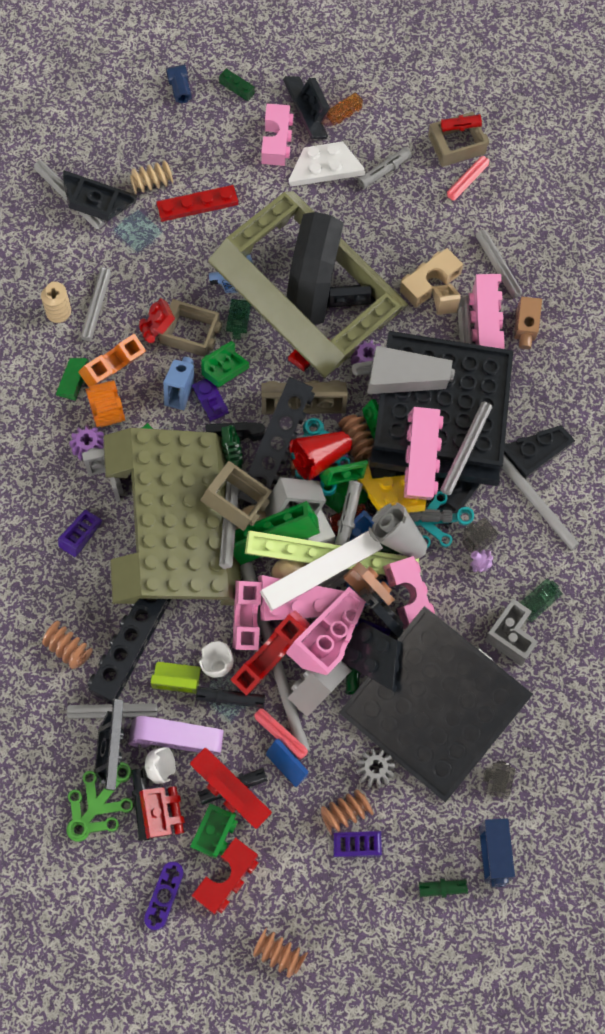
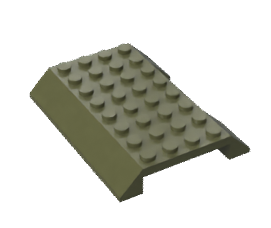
(173, 529)

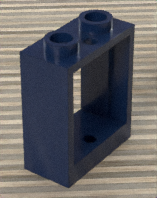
(496, 852)

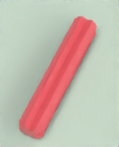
(467, 178)
(281, 733)

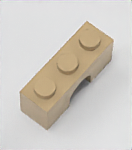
(442, 266)

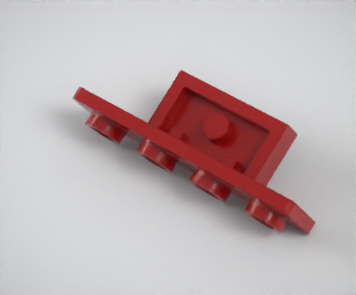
(226, 784)

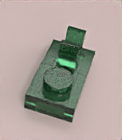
(238, 318)
(541, 598)

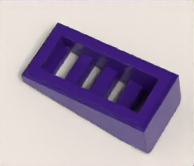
(72, 544)
(377, 852)

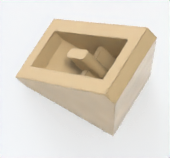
(446, 299)

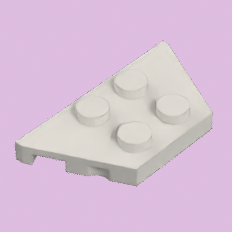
(325, 164)

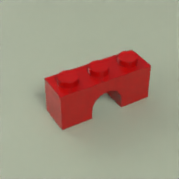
(215, 895)

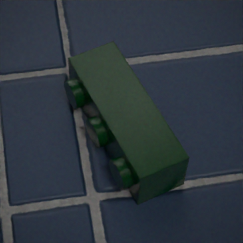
(236, 84)

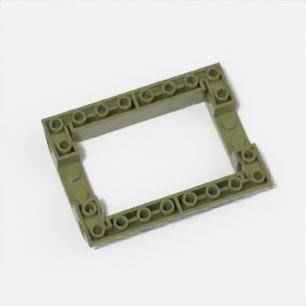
(279, 311)

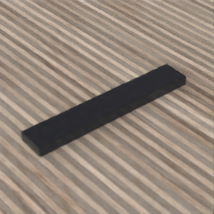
(470, 473)

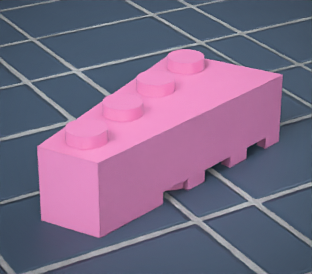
(485, 314)
(422, 453)
(308, 604)

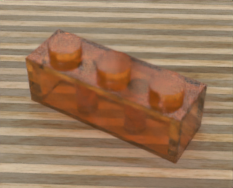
(345, 108)

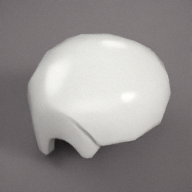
(216, 659)
(160, 765)

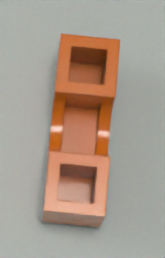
(112, 361)

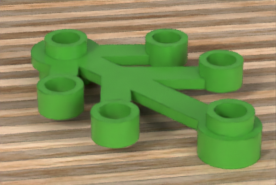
(96, 806)

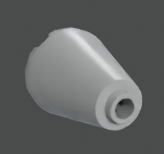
(398, 531)

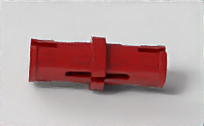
(461, 123)

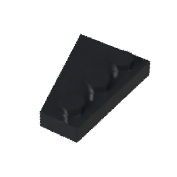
(537, 450)

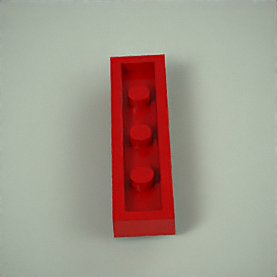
(197, 203)

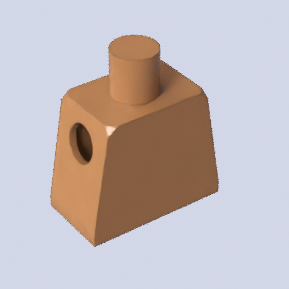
(527, 321)

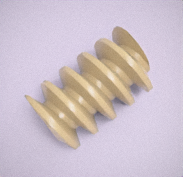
(151, 176)
(56, 302)

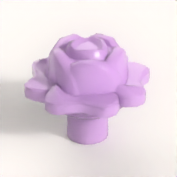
(481, 560)

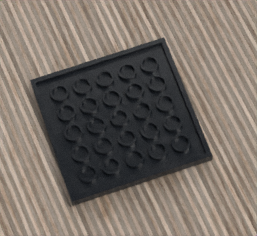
(479, 377)
(445, 705)

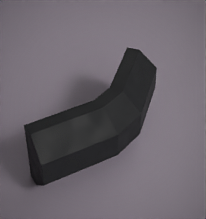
(314, 264)

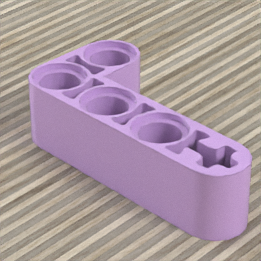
(175, 735)

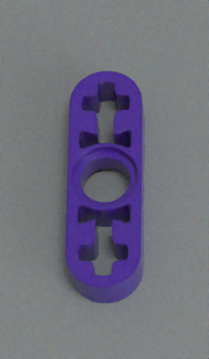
(152, 911)

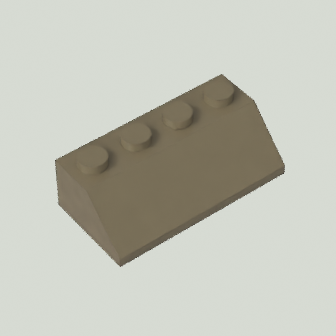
(328, 398)

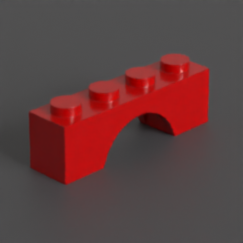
(271, 653)

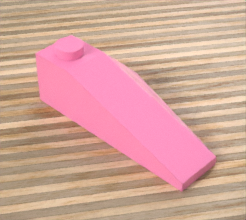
(327, 637)

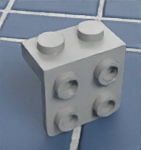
(95, 465)

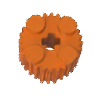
(105, 404)

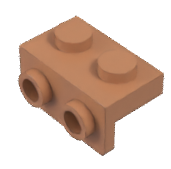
(363, 577)

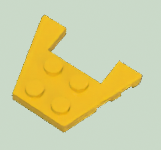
(389, 491)

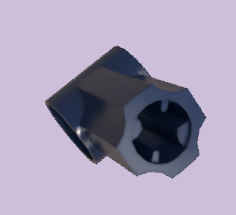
(179, 80)

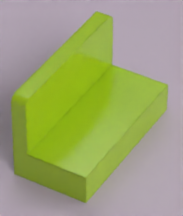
(176, 677)

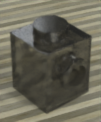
(479, 535)
(499, 779)

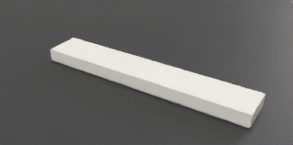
(320, 570)

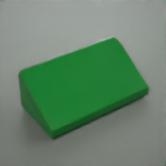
(72, 380)
(344, 473)

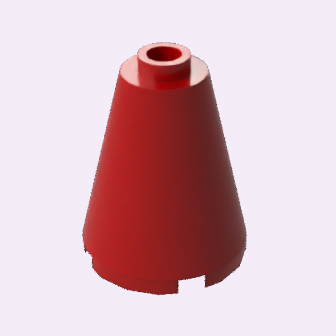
(318, 452)

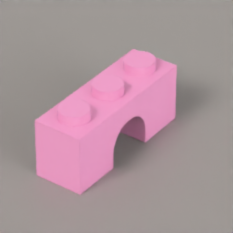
(277, 121)
(407, 574)
(245, 615)

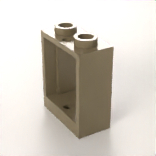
(449, 157)
(196, 313)
(247, 485)

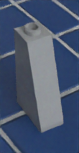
(407, 371)

